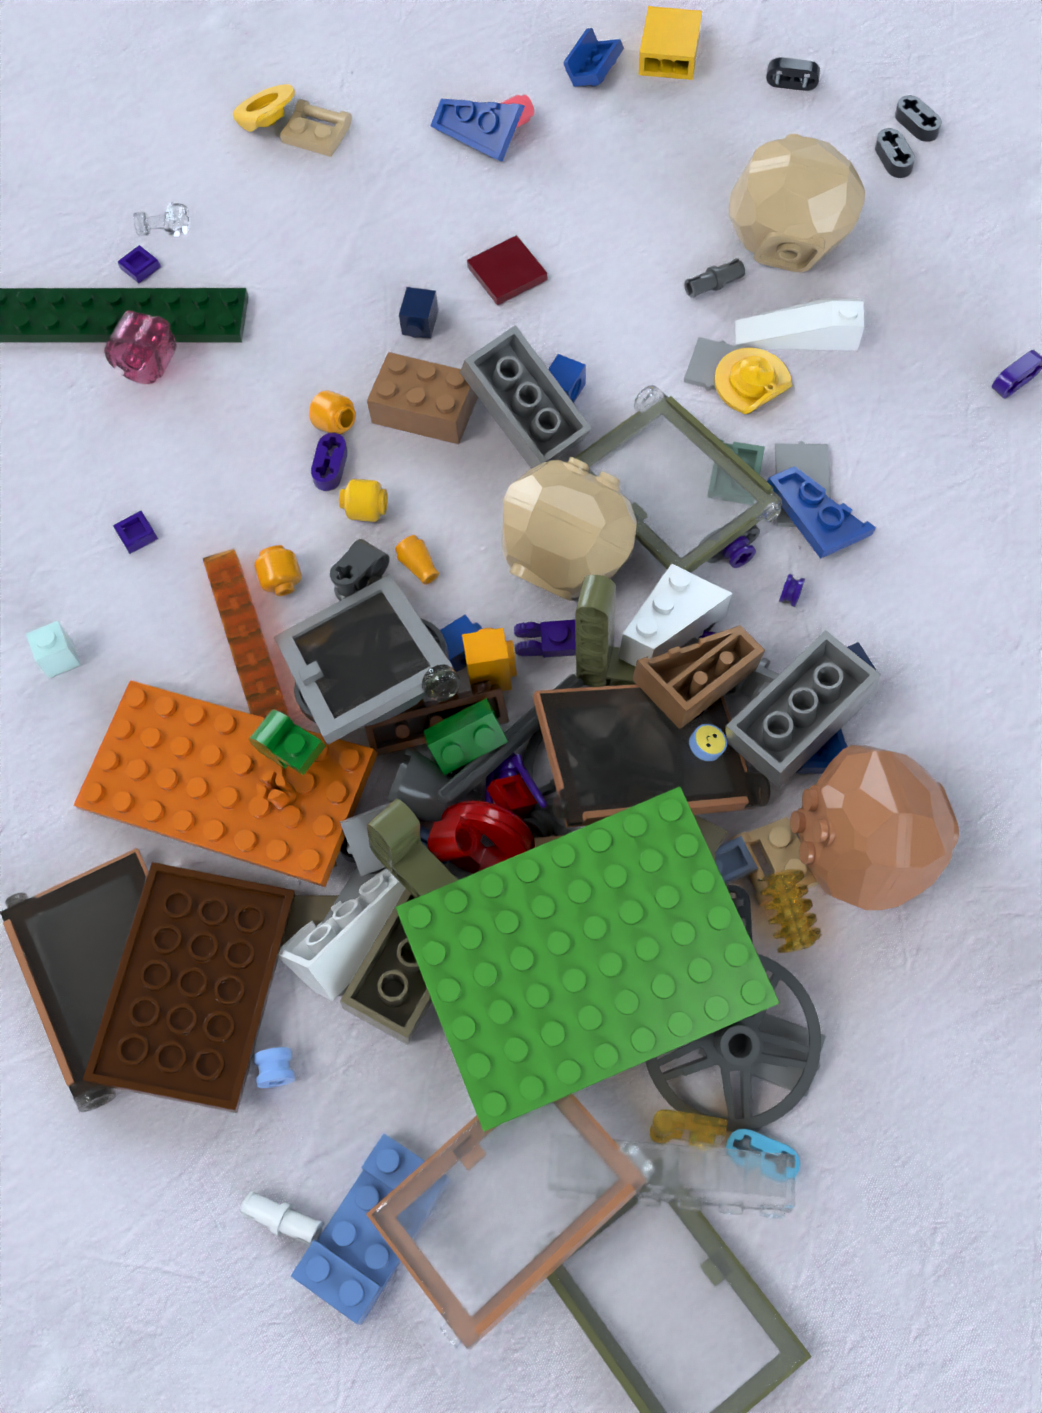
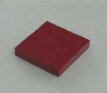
(507, 269)

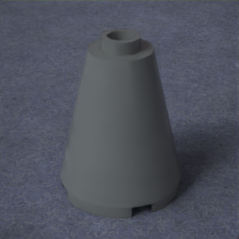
(418, 787)

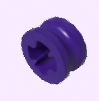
(739, 552)
(792, 590)

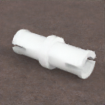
(281, 1218)

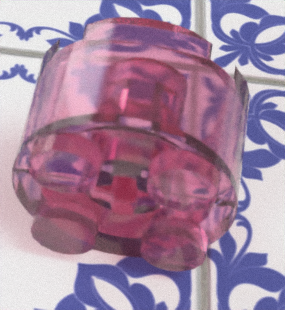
(141, 347)

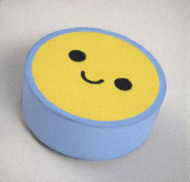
(708, 742)

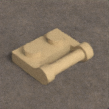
(312, 134)
(781, 852)

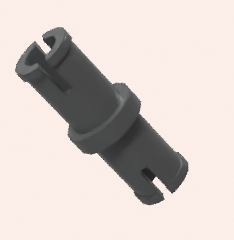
(714, 278)

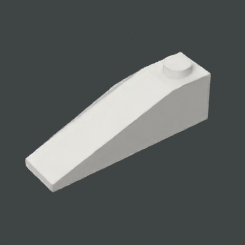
(806, 326)
(332, 953)

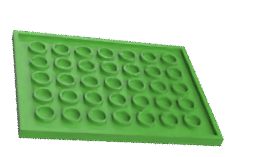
(584, 957)

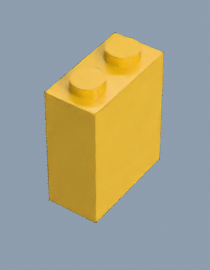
(670, 42)

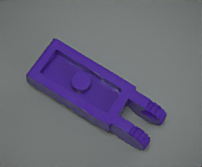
(557, 638)

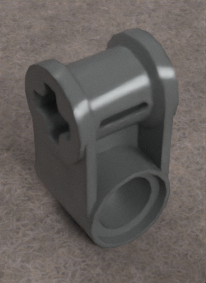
(357, 568)

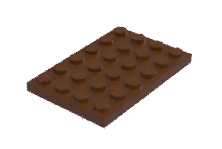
(191, 988)

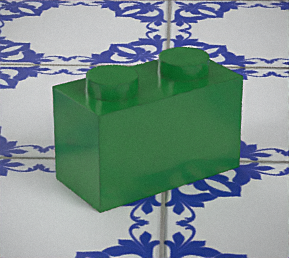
(465, 736)

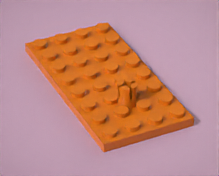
(199, 780)

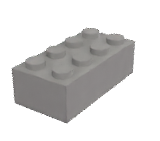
(525, 398)
(802, 708)

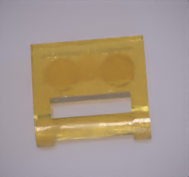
(687, 1127)

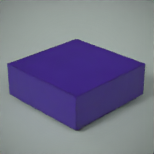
(139, 264)
(135, 532)

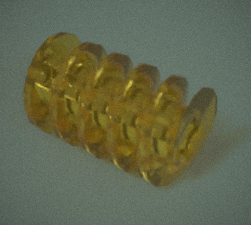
(791, 910)

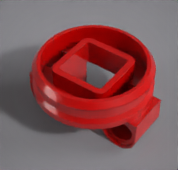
(461, 829)

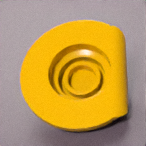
(264, 107)
(750, 378)

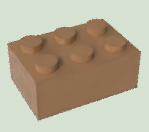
(421, 398)

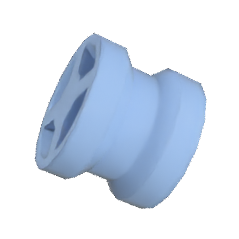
(274, 1067)

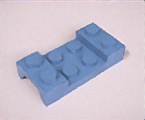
(351, 1257)

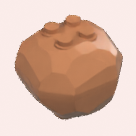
(875, 828)

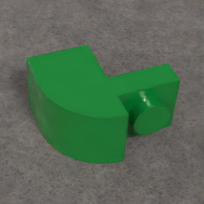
(286, 742)

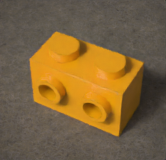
(490, 657)

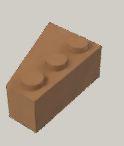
(699, 674)

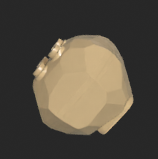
(795, 202)
(566, 526)

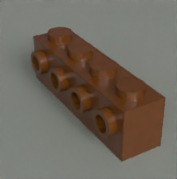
(409, 726)

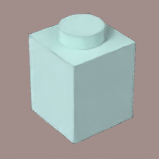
(53, 649)

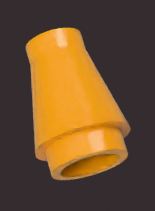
(415, 557)

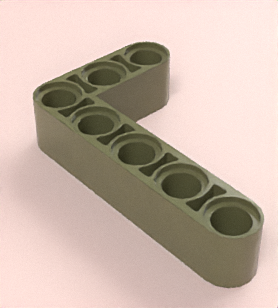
(595, 651)
(397, 845)

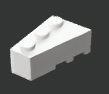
(673, 615)

